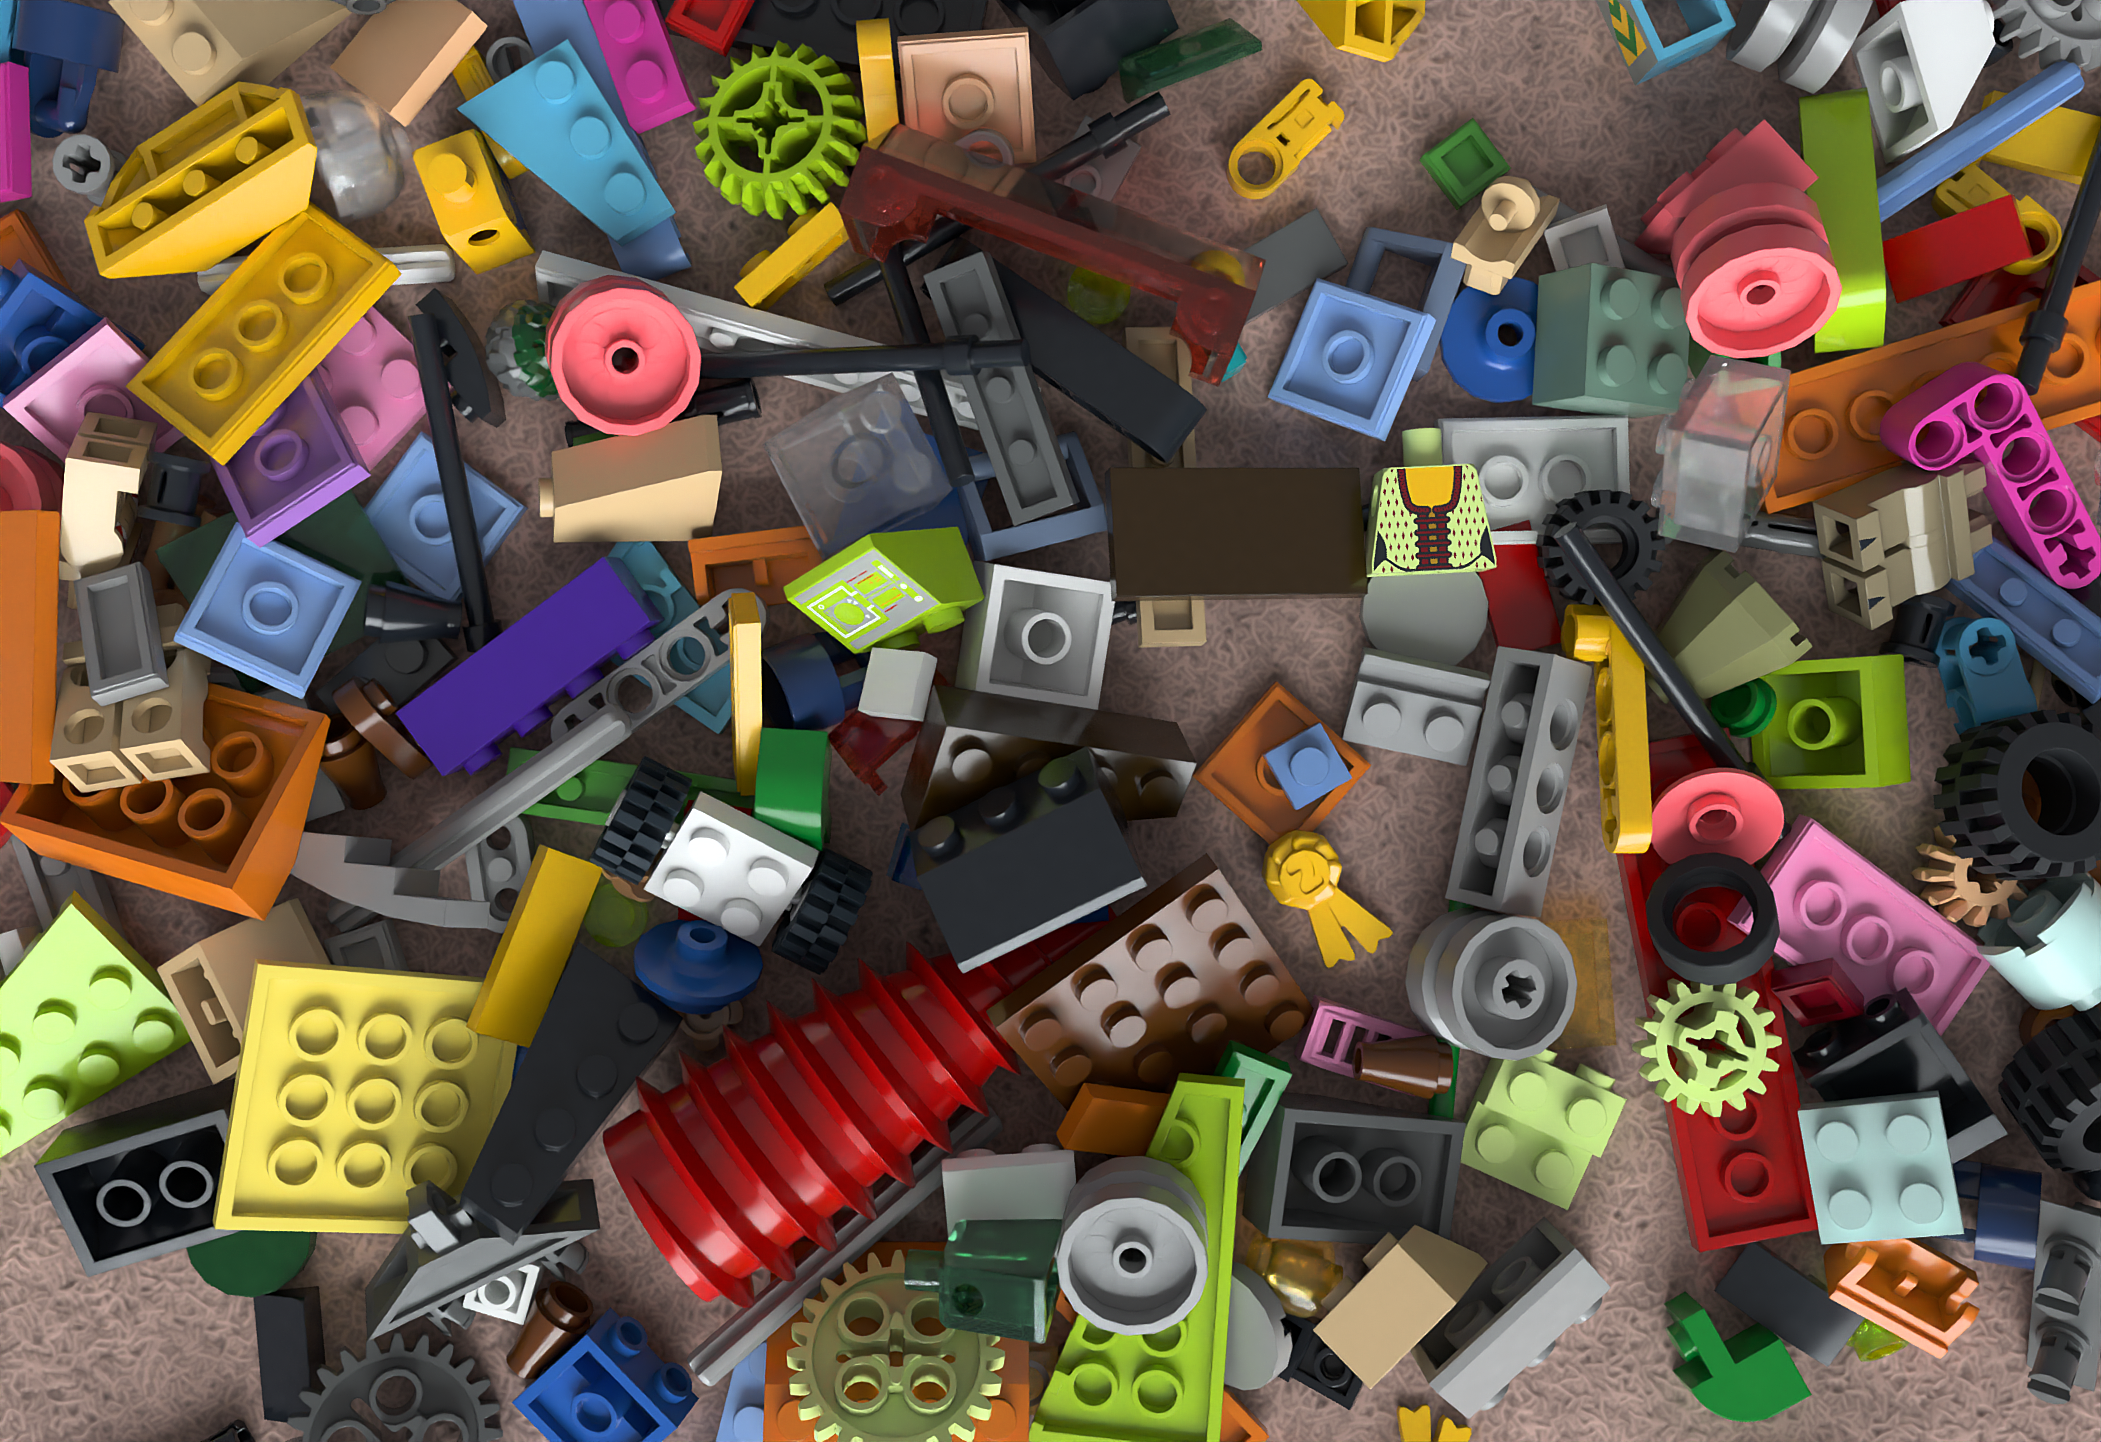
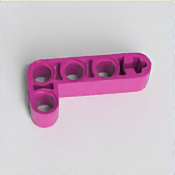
(2013, 482)

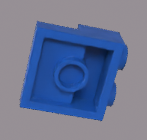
(38, 323)
(608, 1388)

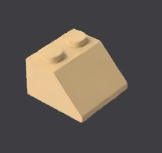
(1396, 1301)

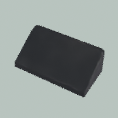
(288, 1348)

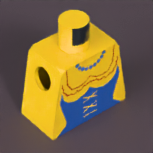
(473, 196)

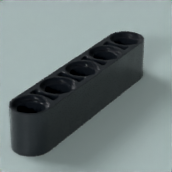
(1093, 366)

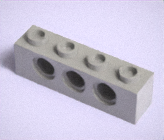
(1519, 781)

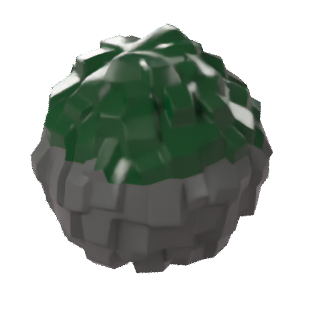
(518, 350)

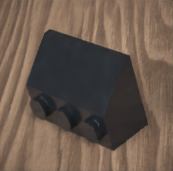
(1026, 859)
(140, 1178)

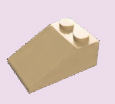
(228, 41)

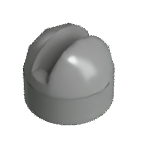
(499, 58)

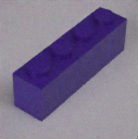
(531, 667)

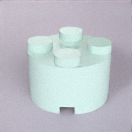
(2050, 943)

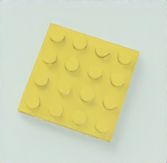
(354, 1097)

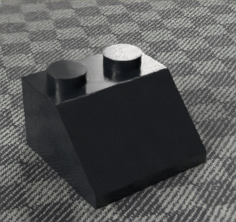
(1086, 38)

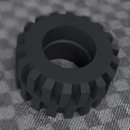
(1986, 801)
(2057, 1092)

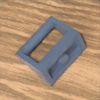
(1439, 287)
(1085, 520)

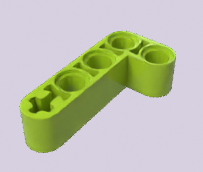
(1840, 151)

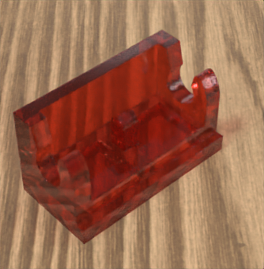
(870, 741)

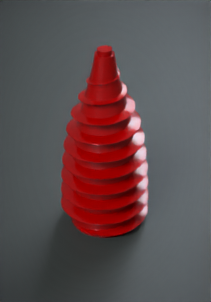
(815, 1113)

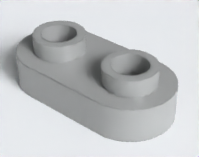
(495, 869)

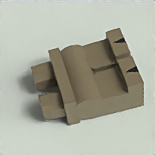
(1902, 538)

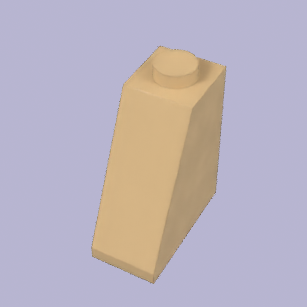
(636, 486)

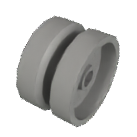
(1802, 34)
(1491, 983)
(1133, 1246)

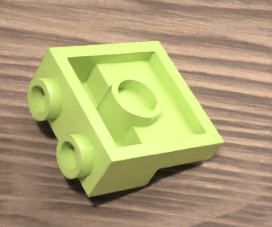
(1540, 1124)

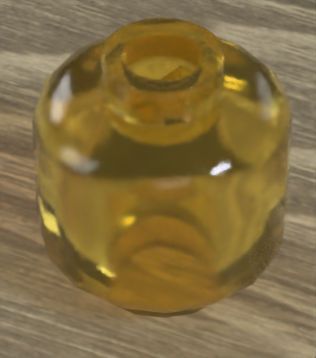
(1296, 1271)

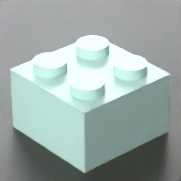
(1880, 1168)

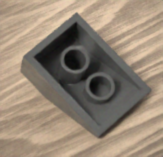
(1352, 1171)

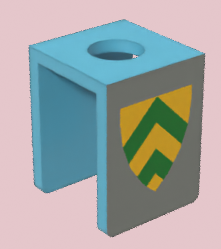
(1641, 46)

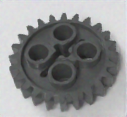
(439, 1394)

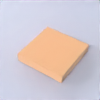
(408, 53)
(970, 84)

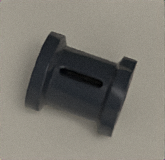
(174, 489)
(1919, 630)

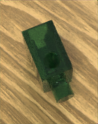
(993, 1277)

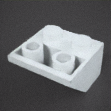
(1008, 1185)

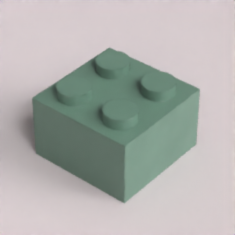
(1610, 342)

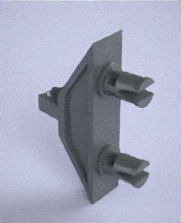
(453, 1253)
(2065, 1302)

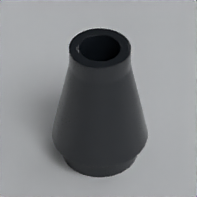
(408, 614)

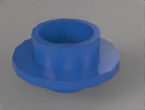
(1472, 344)
(696, 965)

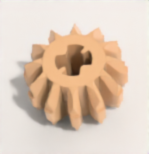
(1955, 893)

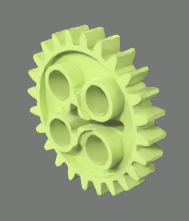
(895, 1411)

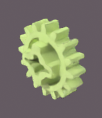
(1702, 1068)

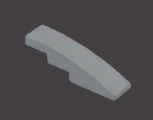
(360, 874)

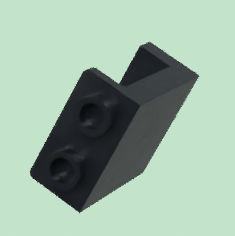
(1896, 1053)

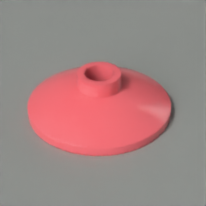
(1742, 821)

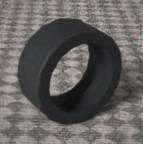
(1712, 871)

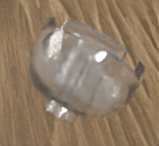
(356, 153)

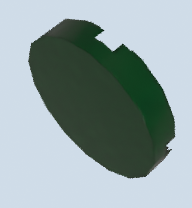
(252, 1260)

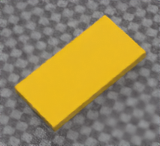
(263, 331)

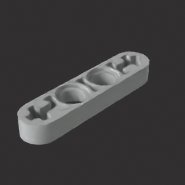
(655, 666)

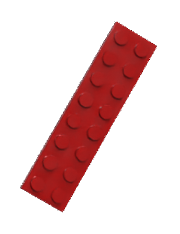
(1748, 1168)

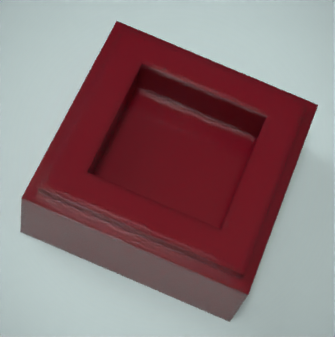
(1817, 992)

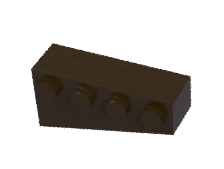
(990, 740)

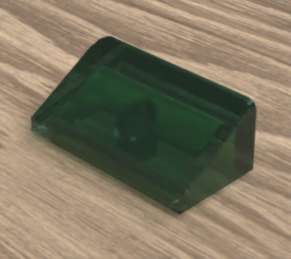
(1185, 59)

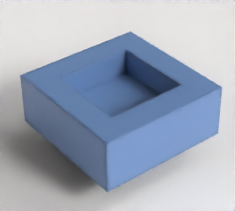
(1307, 766)

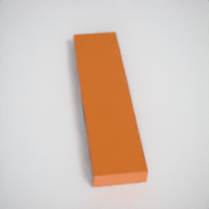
(28, 643)

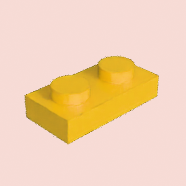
(773, 275)

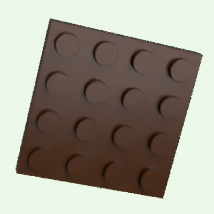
(1155, 994)

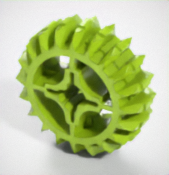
(798, 149)

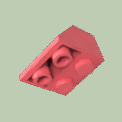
(1732, 162)

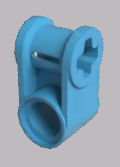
(1986, 679)

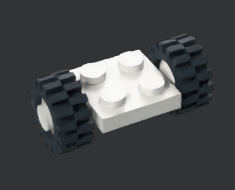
(732, 868)

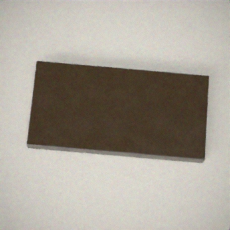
(1235, 533)

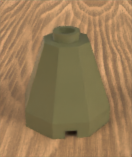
(1726, 629)

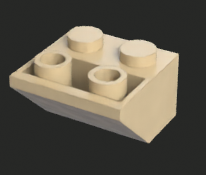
(215, 977)

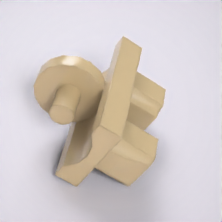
(1502, 232)

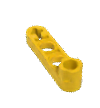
(1621, 725)

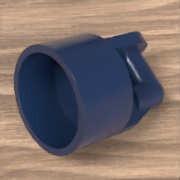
(63, 53)
(803, 686)
(2005, 1215)

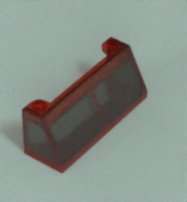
(913, 176)

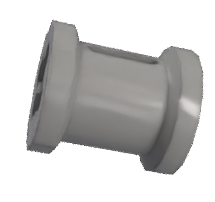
(88, 155)

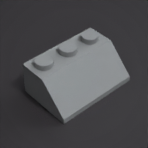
(1509, 1319)

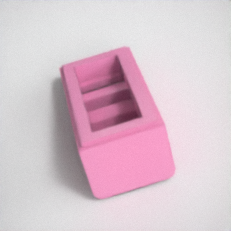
(1314, 1034)

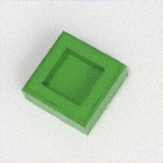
(1464, 163)

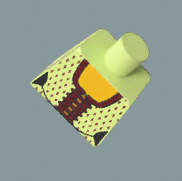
(1427, 514)

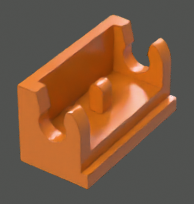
(752, 561)
(1903, 1289)

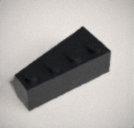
(566, 1091)

